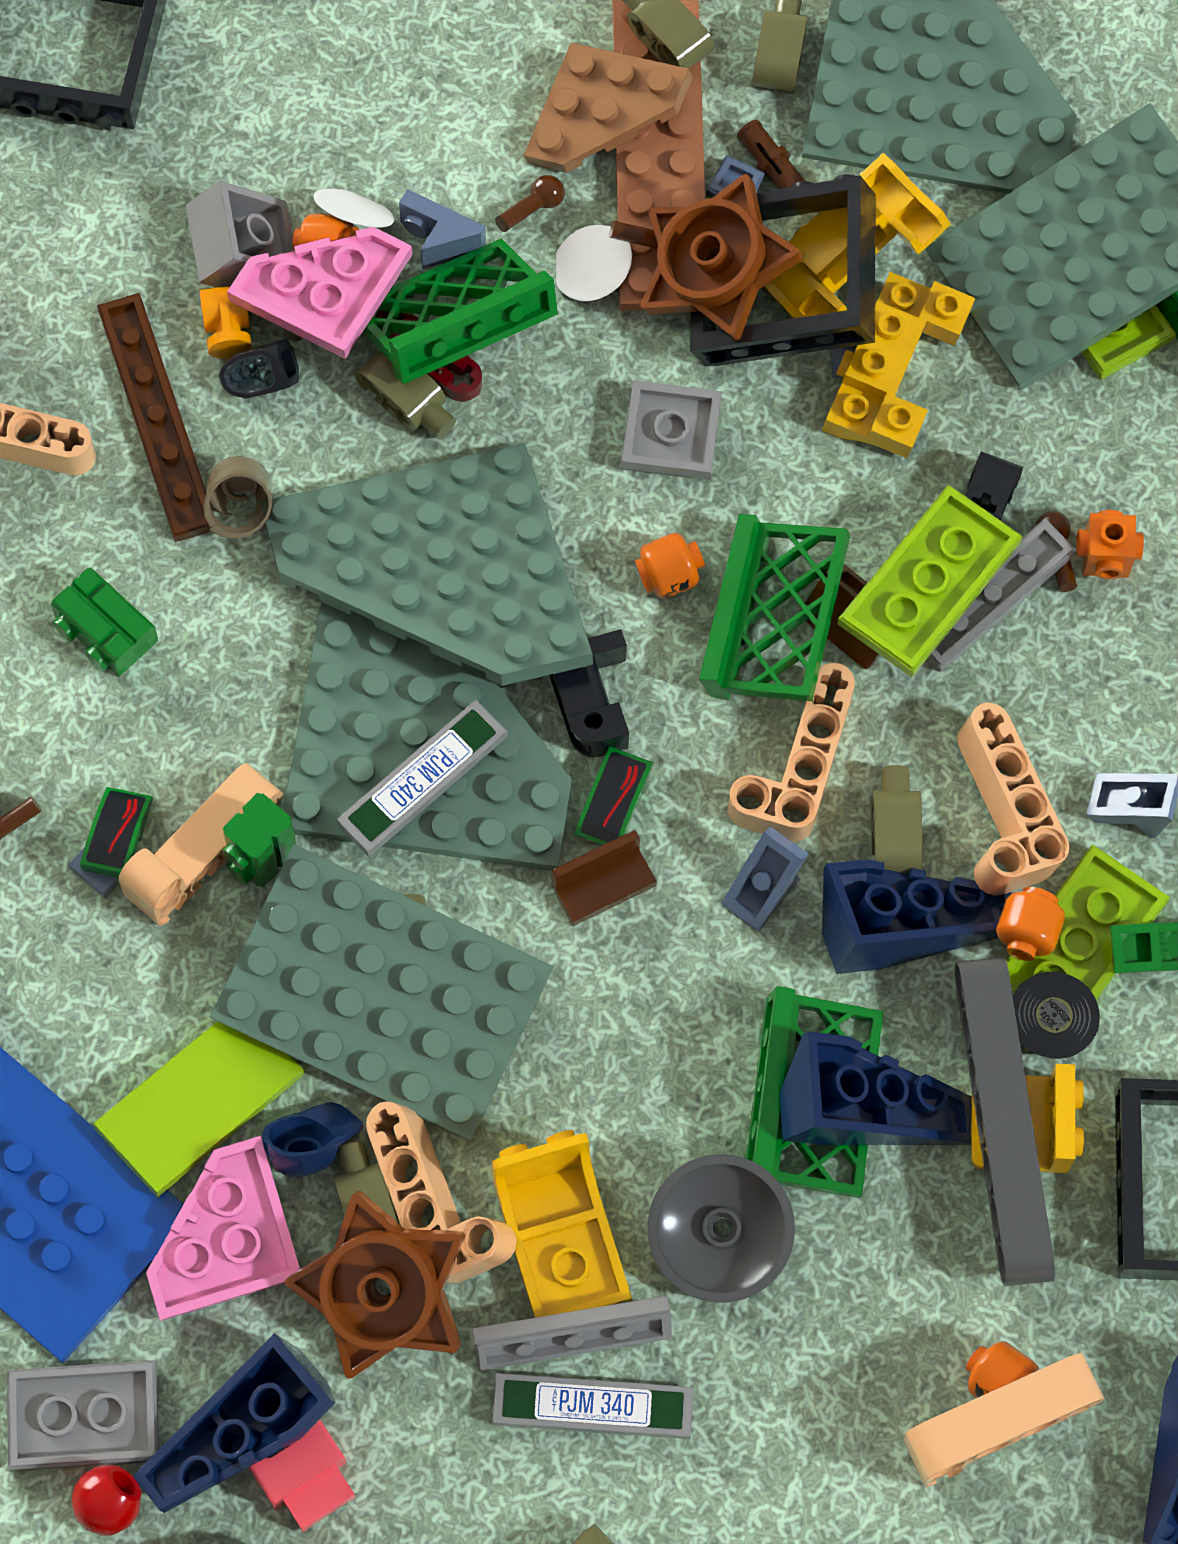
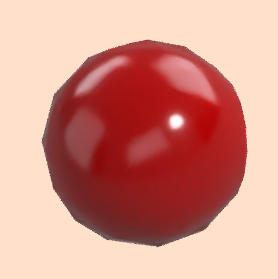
(106, 1500)

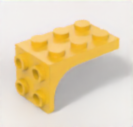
(559, 1226)

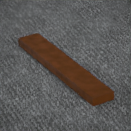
(156, 415)

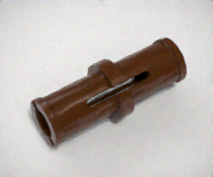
(756, 141)

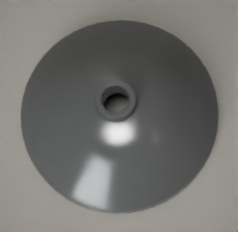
(684, 1234)

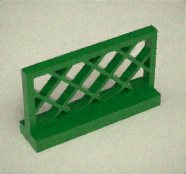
(461, 327)
(736, 613)
(774, 1061)

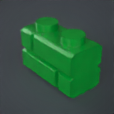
(103, 622)
(258, 841)

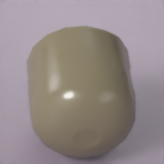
(237, 475)

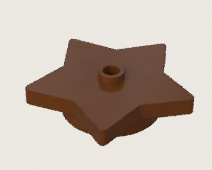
(715, 257)
(363, 1316)

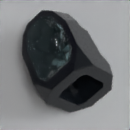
(260, 370)

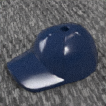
(308, 1139)

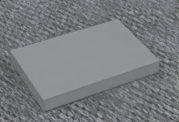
(82, 1415)

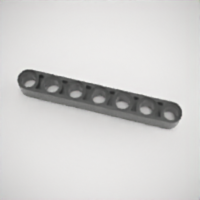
(1004, 1122)

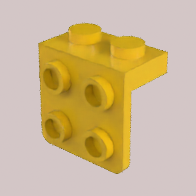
(1053, 1120)

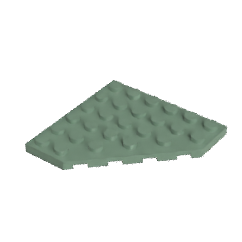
(937, 93)
(441, 558)
(377, 703)

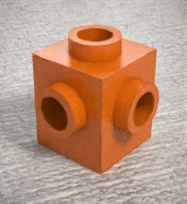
(1109, 544)

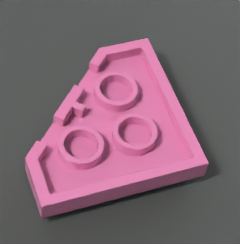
(324, 286)
(226, 1236)

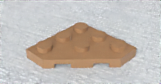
(601, 104)

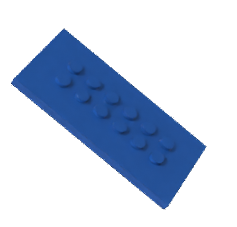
(70, 1216)

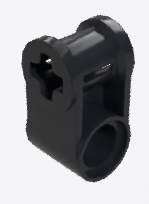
(993, 483)

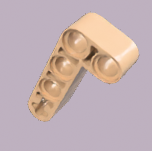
(57, 455)
(992, 742)
(805, 752)
(174, 872)
(430, 1187)
(1002, 1418)

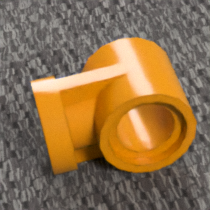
(225, 321)

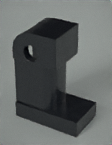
(586, 703)

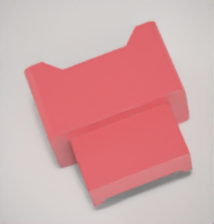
(306, 1477)

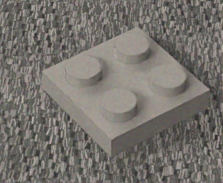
(671, 430)

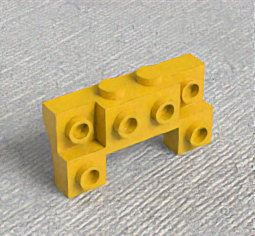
(900, 211)
(871, 376)

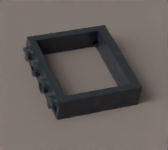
(76, 105)
(813, 332)
(1129, 1097)

